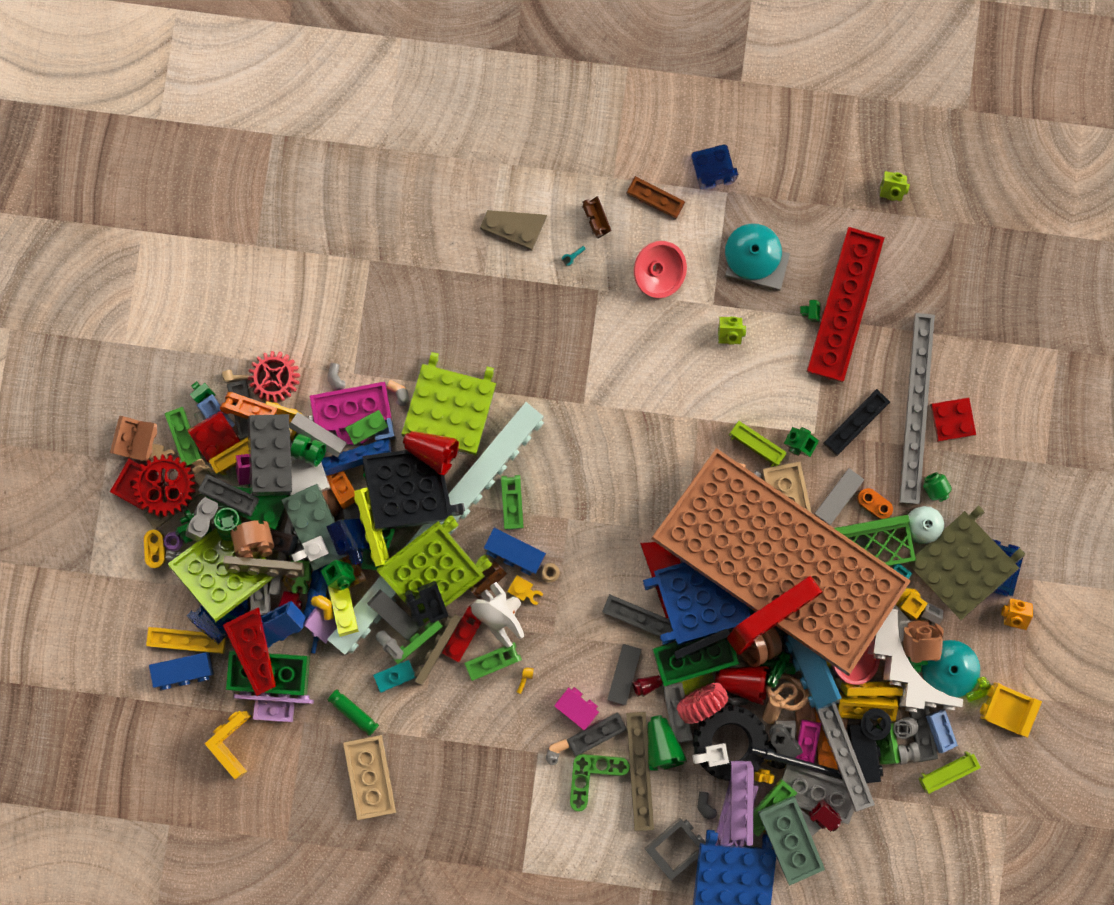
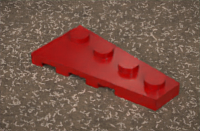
(657, 559)
(251, 648)

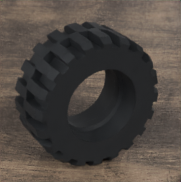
(730, 715)

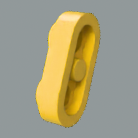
(152, 549)

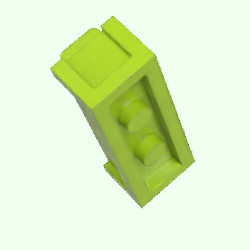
(757, 443)
(949, 773)

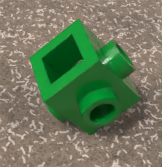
(801, 441)
(338, 575)

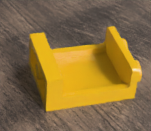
(1010, 709)

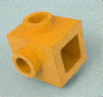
(1017, 613)

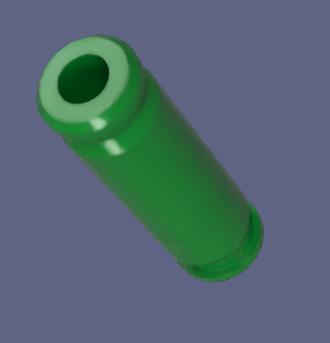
(353, 712)

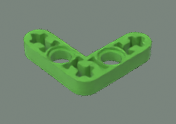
(591, 768)

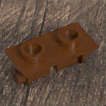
(598, 219)
(492, 575)

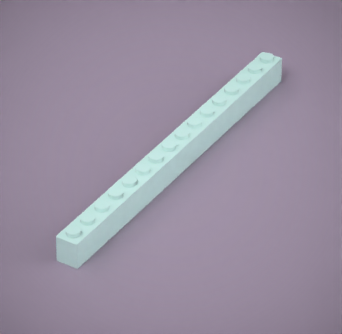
(467, 491)

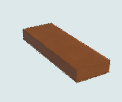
(655, 197)

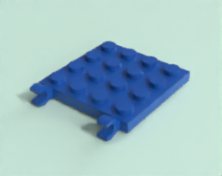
(694, 604)
(734, 873)

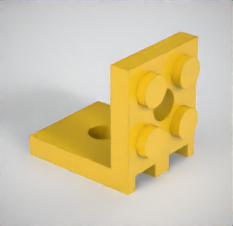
(220, 751)

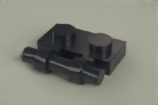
(432, 601)

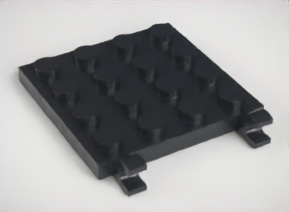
(406, 491)

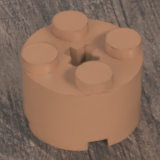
(252, 540)
(923, 641)

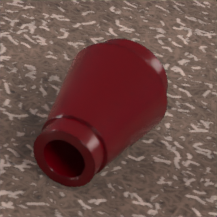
(646, 685)

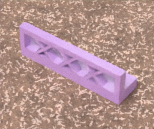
(742, 801)
(724, 822)

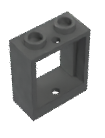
(671, 874)

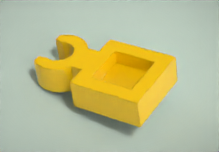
(521, 589)
(764, 775)

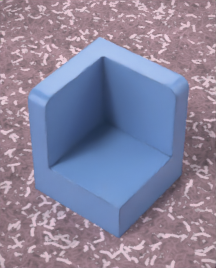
(386, 433)

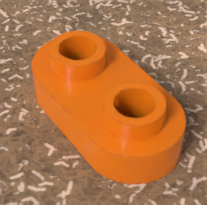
(875, 503)

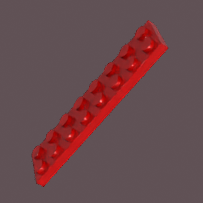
(845, 304)

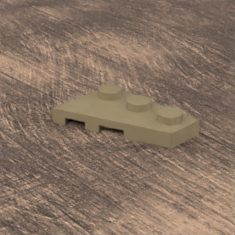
(514, 226)

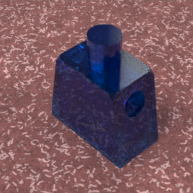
(349, 538)

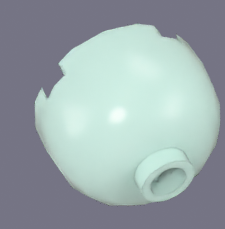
(918, 529)

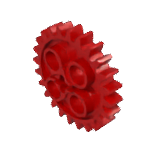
(181, 483)

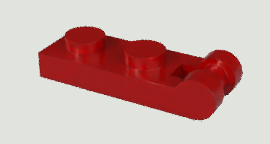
(462, 636)

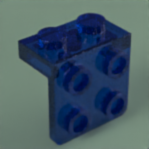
(714, 167)

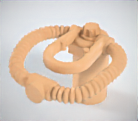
(777, 702)

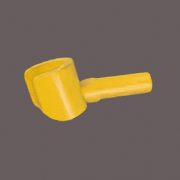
(527, 673)

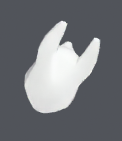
(498, 613)

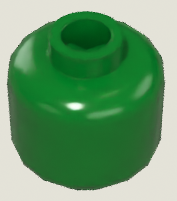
(937, 487)

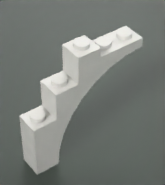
(898, 670)

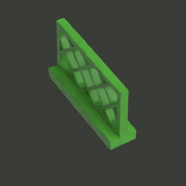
(883, 525)

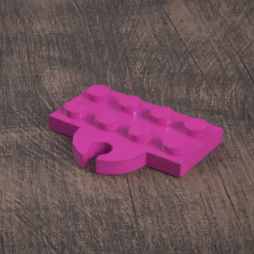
(344, 407)

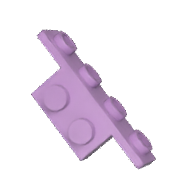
(274, 708)

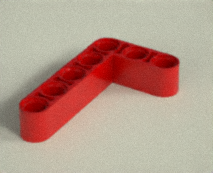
(750, 629)

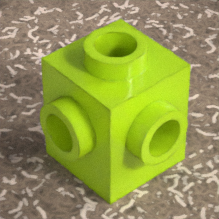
(894, 186)
(731, 330)

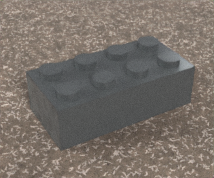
(269, 455)

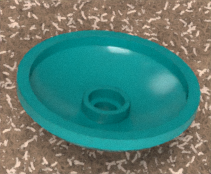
(752, 264)
(939, 672)

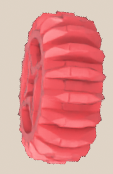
(263, 364)
(702, 703)

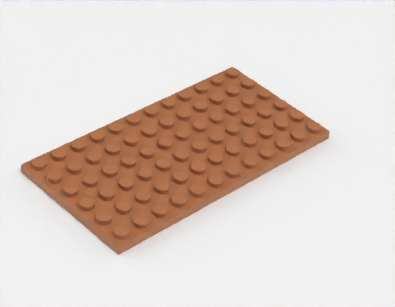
(765, 543)

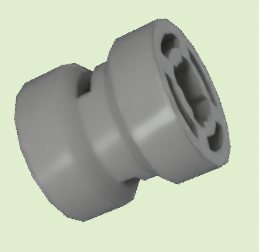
(909, 725)
(909, 753)

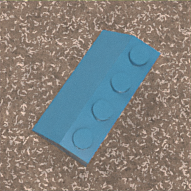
(815, 675)

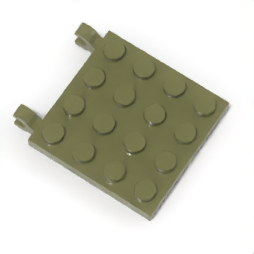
(964, 564)

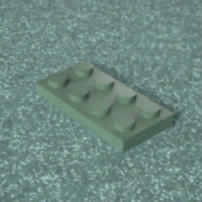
(309, 518)
(791, 840)

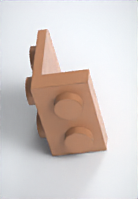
(133, 438)

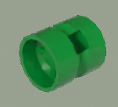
(306, 449)
(225, 521)

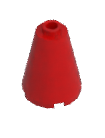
(432, 449)
(745, 682)

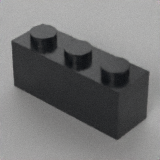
(866, 753)

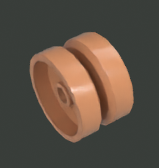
(763, 649)

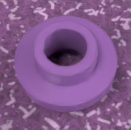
(167, 542)

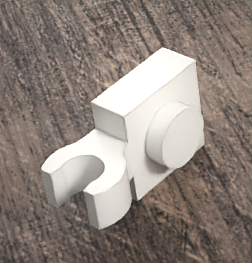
(312, 549)
(714, 755)

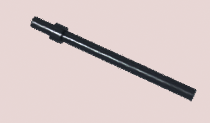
(769, 755)

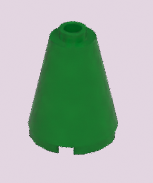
(663, 745)

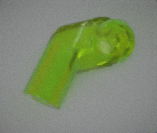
(981, 690)

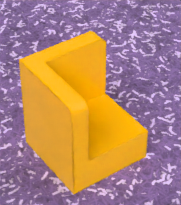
(913, 606)

